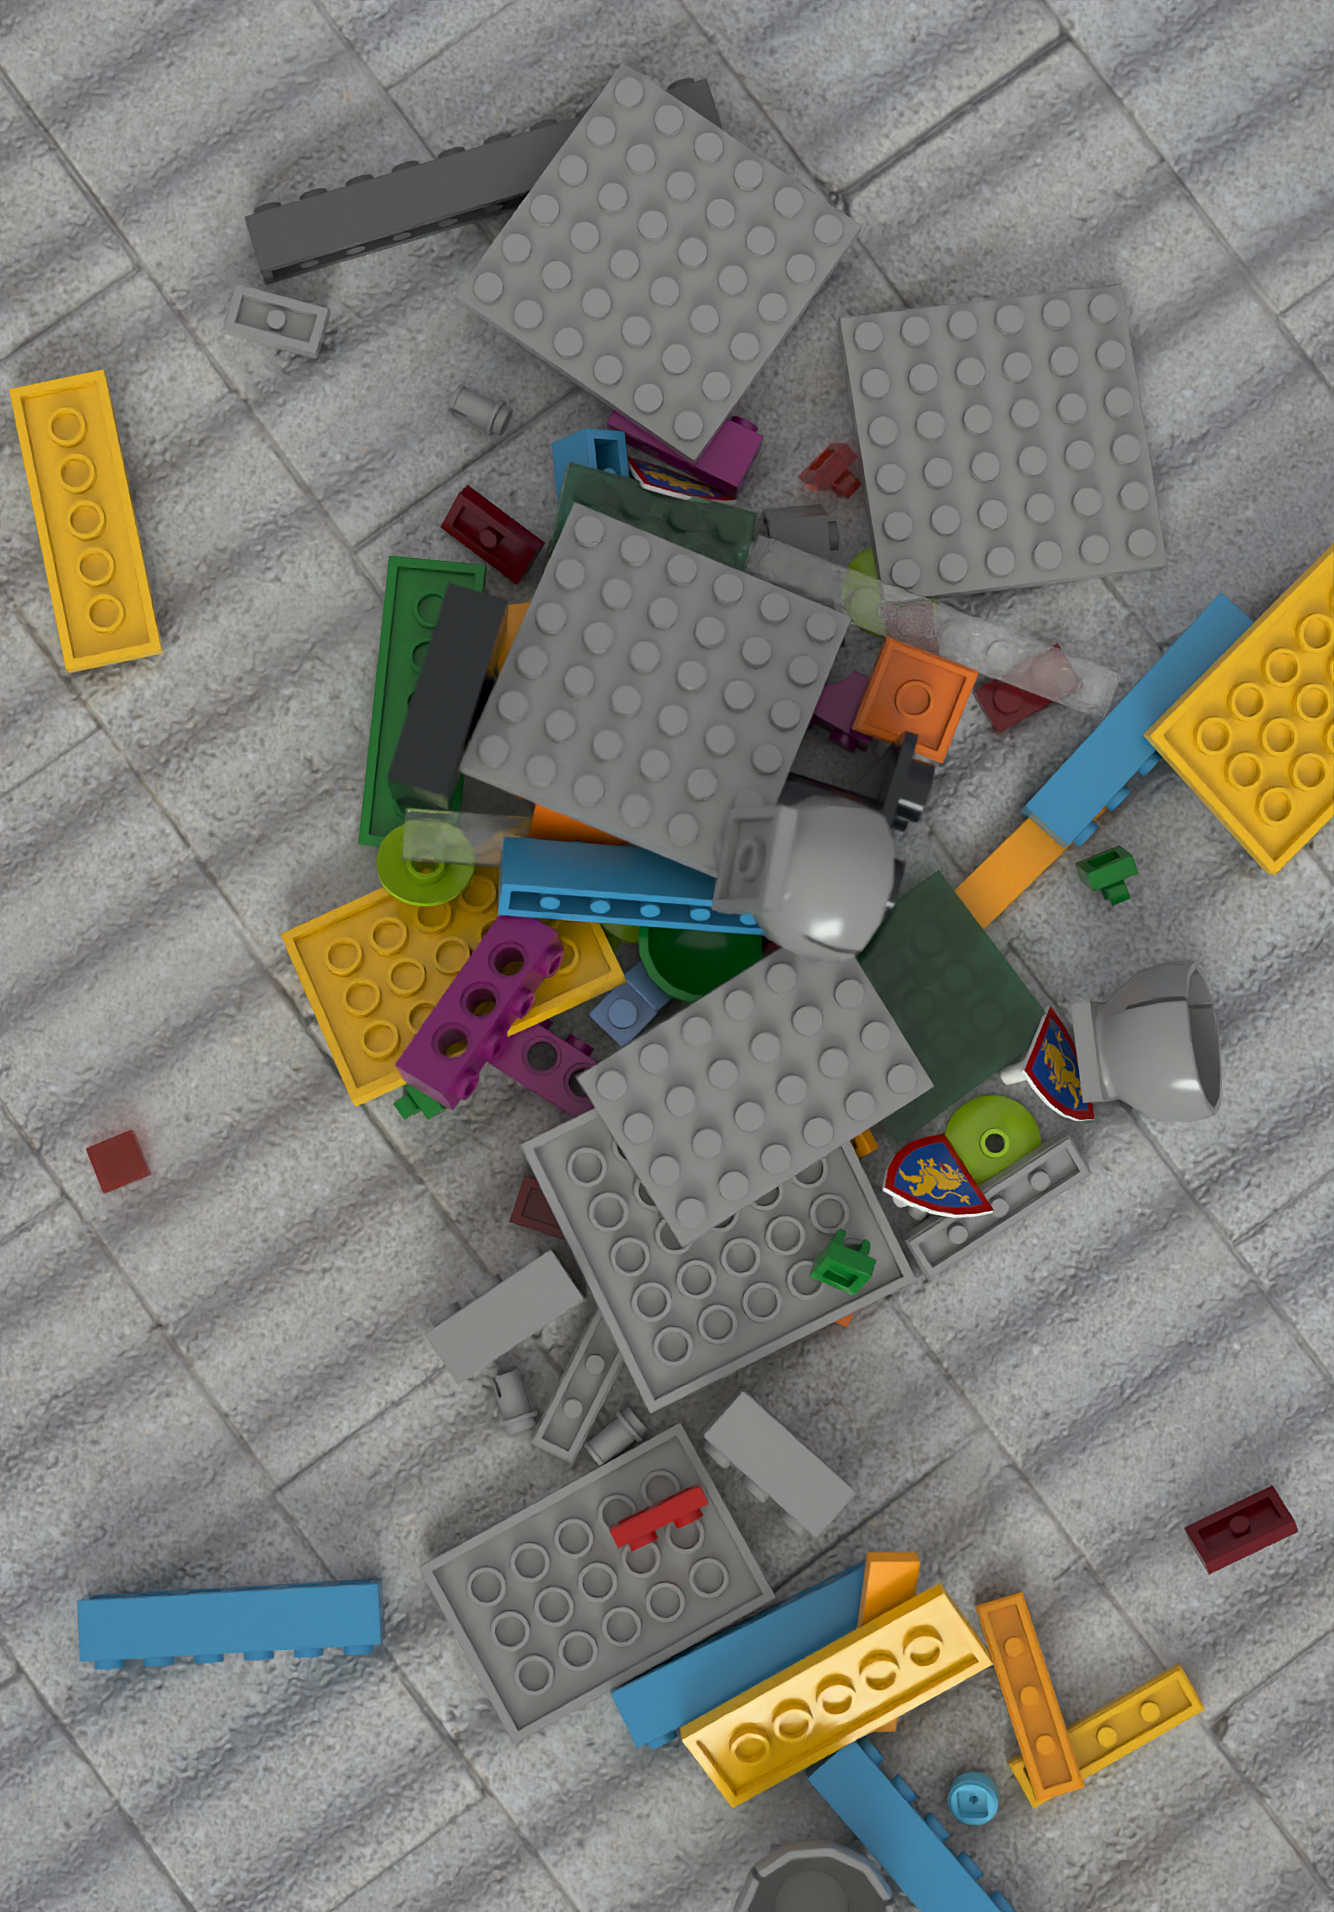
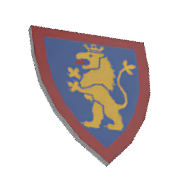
(663, 480)
(1052, 1070)
(934, 1181)

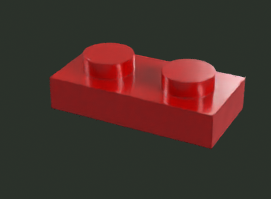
(640, 1527)

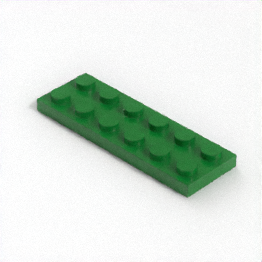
(409, 616)

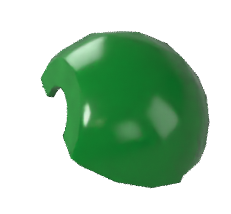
(694, 962)

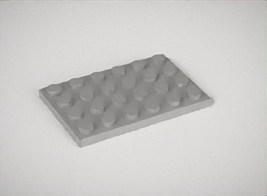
(752, 1085)
(569, 1616)

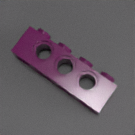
(478, 982)
(552, 1083)

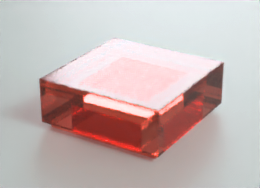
(118, 1161)

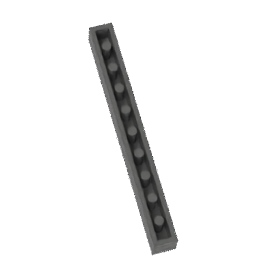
(418, 197)

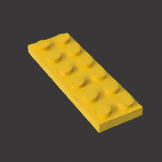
(86, 521)
(836, 1695)

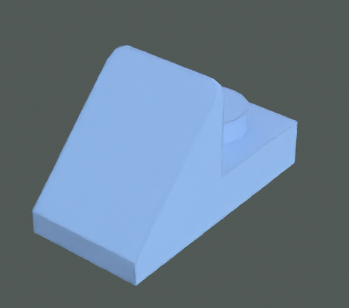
(630, 1006)

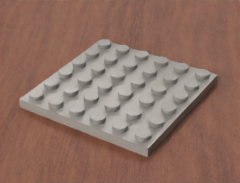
(658, 263)
(1002, 443)
(653, 690)
(728, 1294)

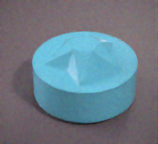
(973, 1798)

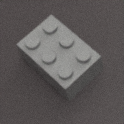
(503, 1313)
(776, 1464)

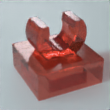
(831, 471)

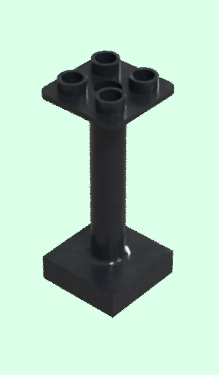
(460, 679)

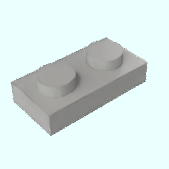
(276, 321)

